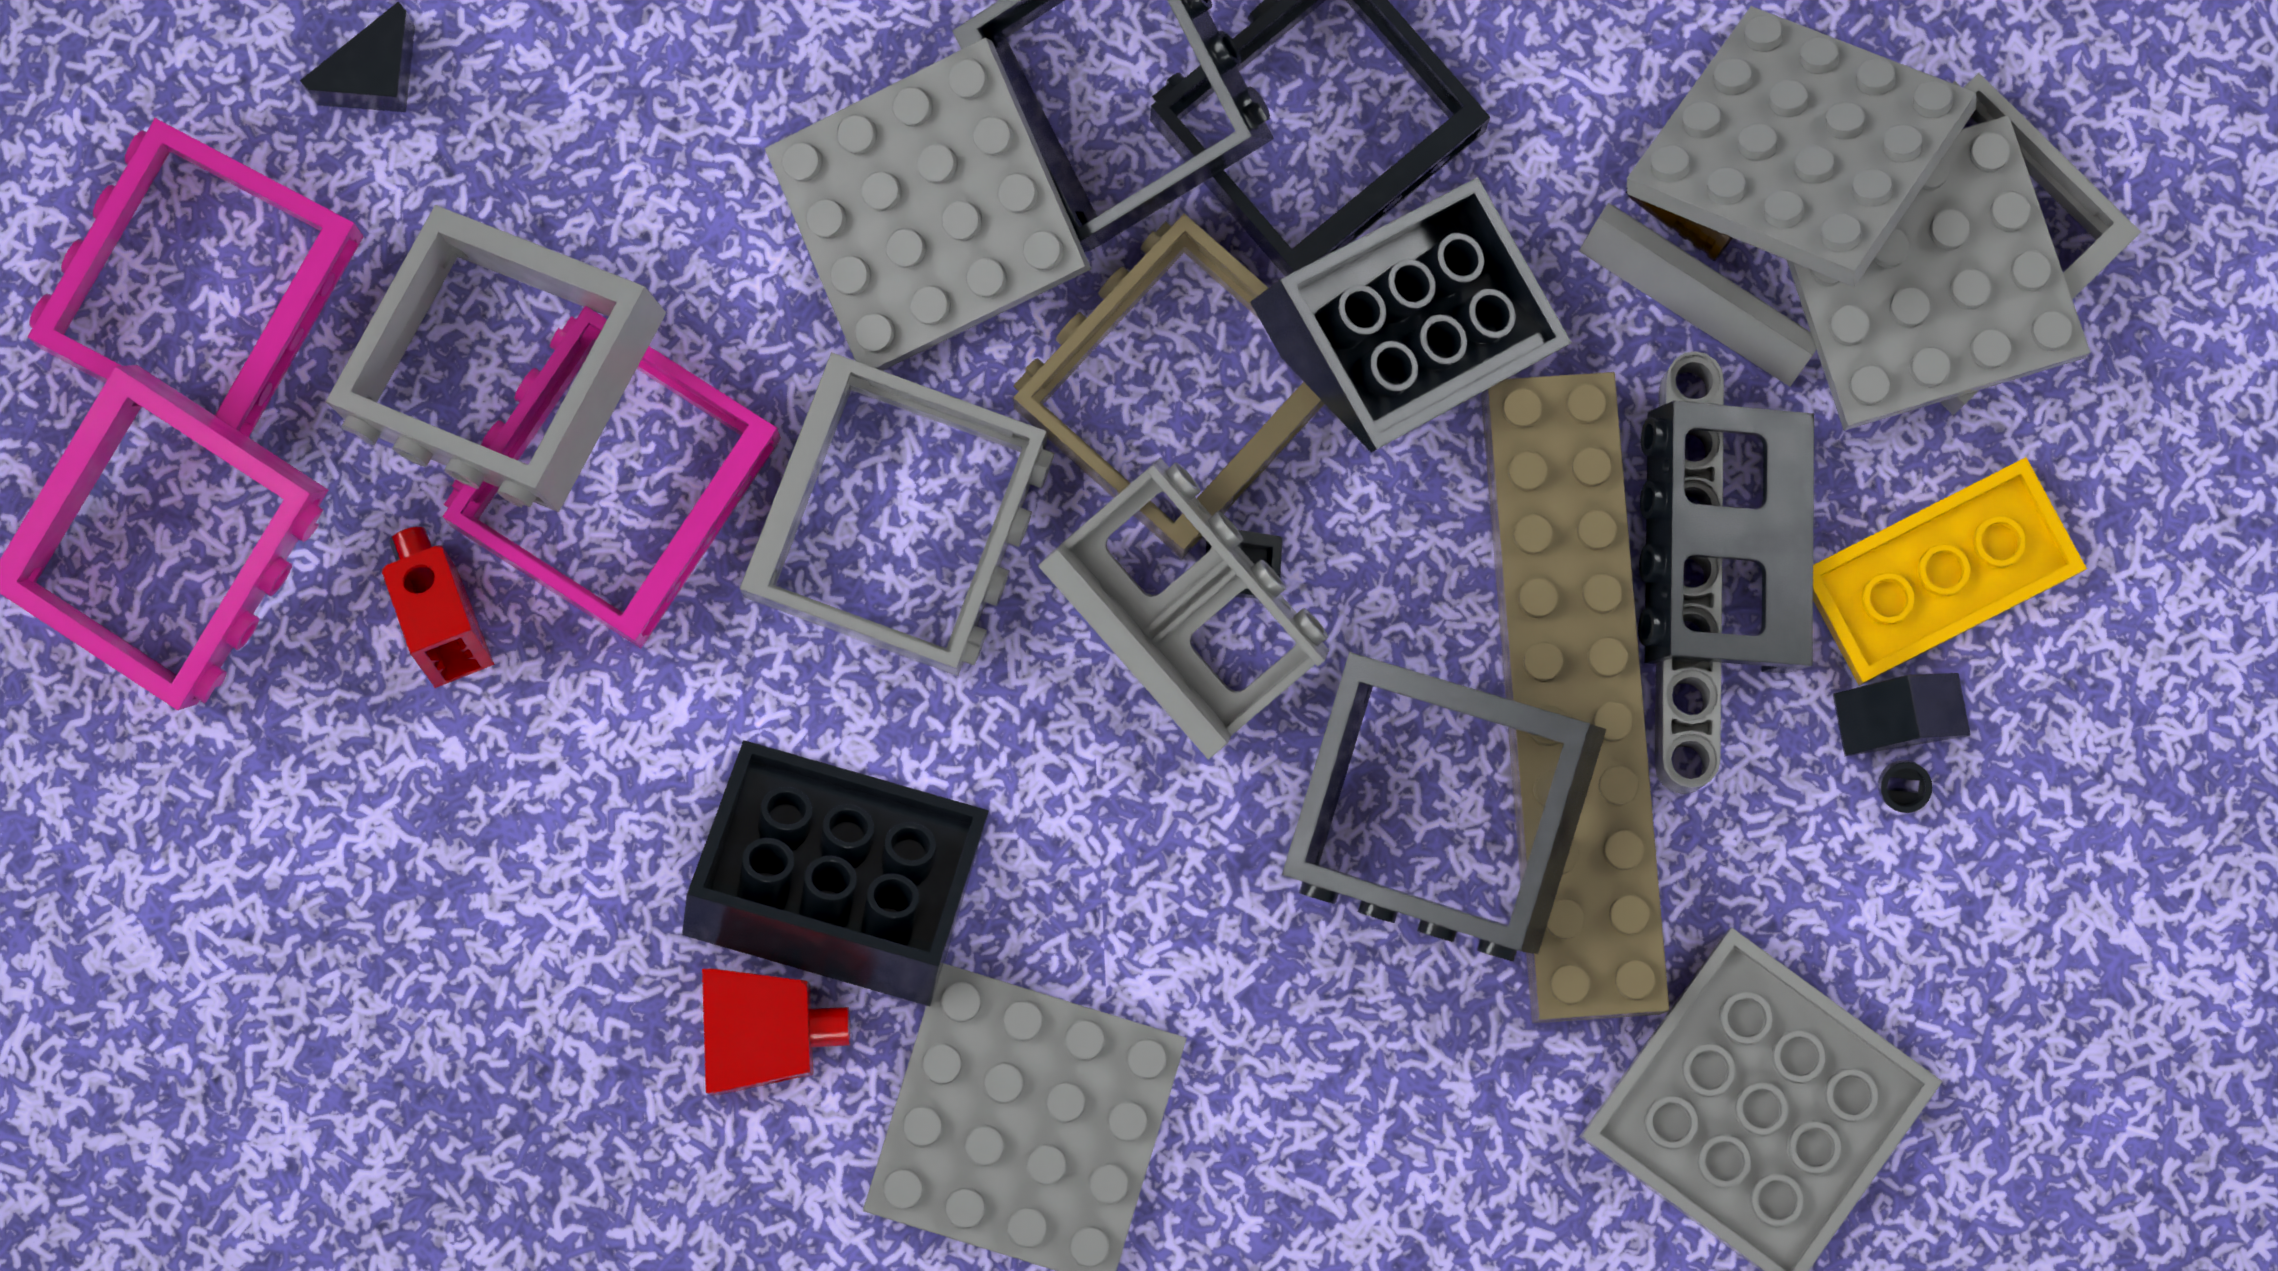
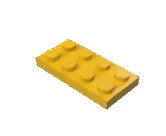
(1943, 571)

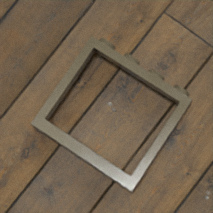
(1085, 333)

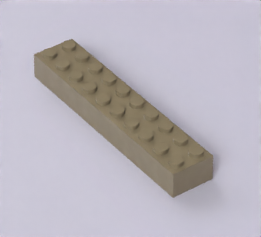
(1576, 654)

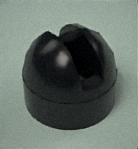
(1903, 799)

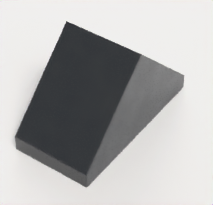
(369, 68)
(1901, 713)

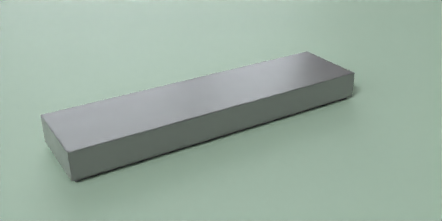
(1699, 294)

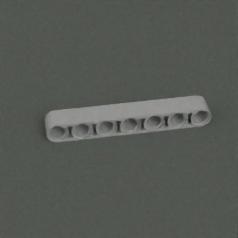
(1700, 604)

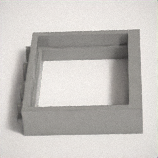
(2067, 186)
(586, 407)
(802, 471)

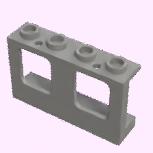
(1156, 630)

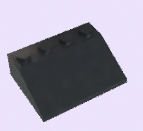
(1413, 317)
(834, 873)

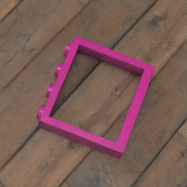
(289, 322)
(536, 400)
(72, 482)

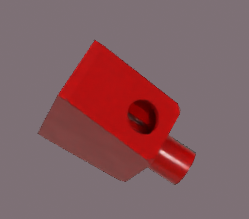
(434, 609)
(763, 1030)

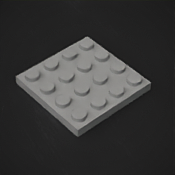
(1802, 145)
(927, 207)
(1954, 294)
(1760, 1108)
(1024, 1124)

